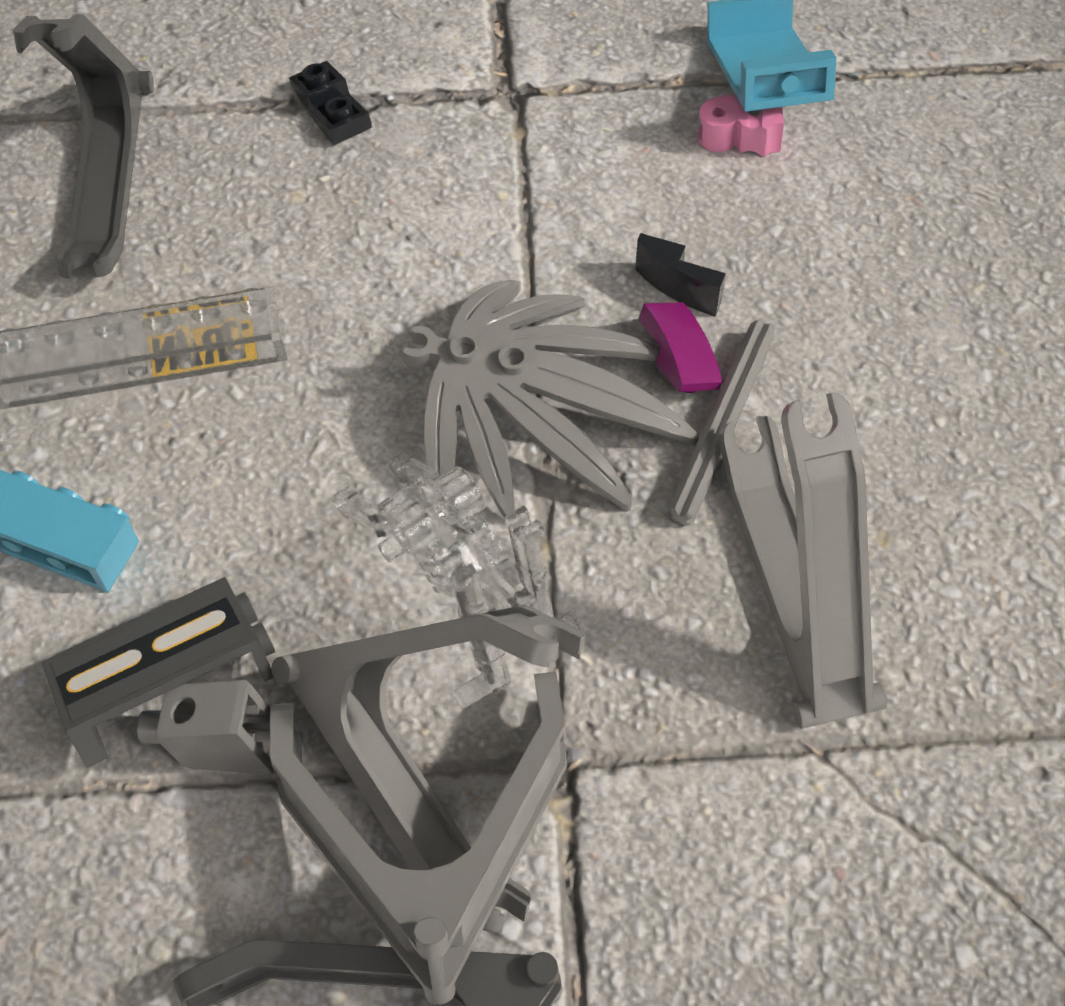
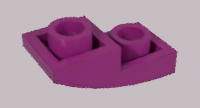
(684, 350)

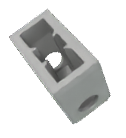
(212, 727)

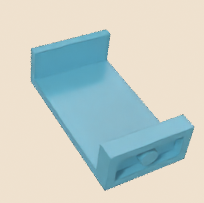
(765, 56)

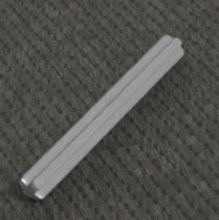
(726, 409)

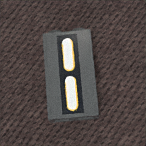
(152, 658)

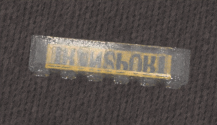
(140, 346)

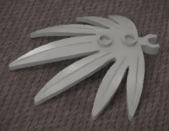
(508, 365)

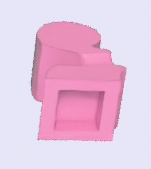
(728, 125)

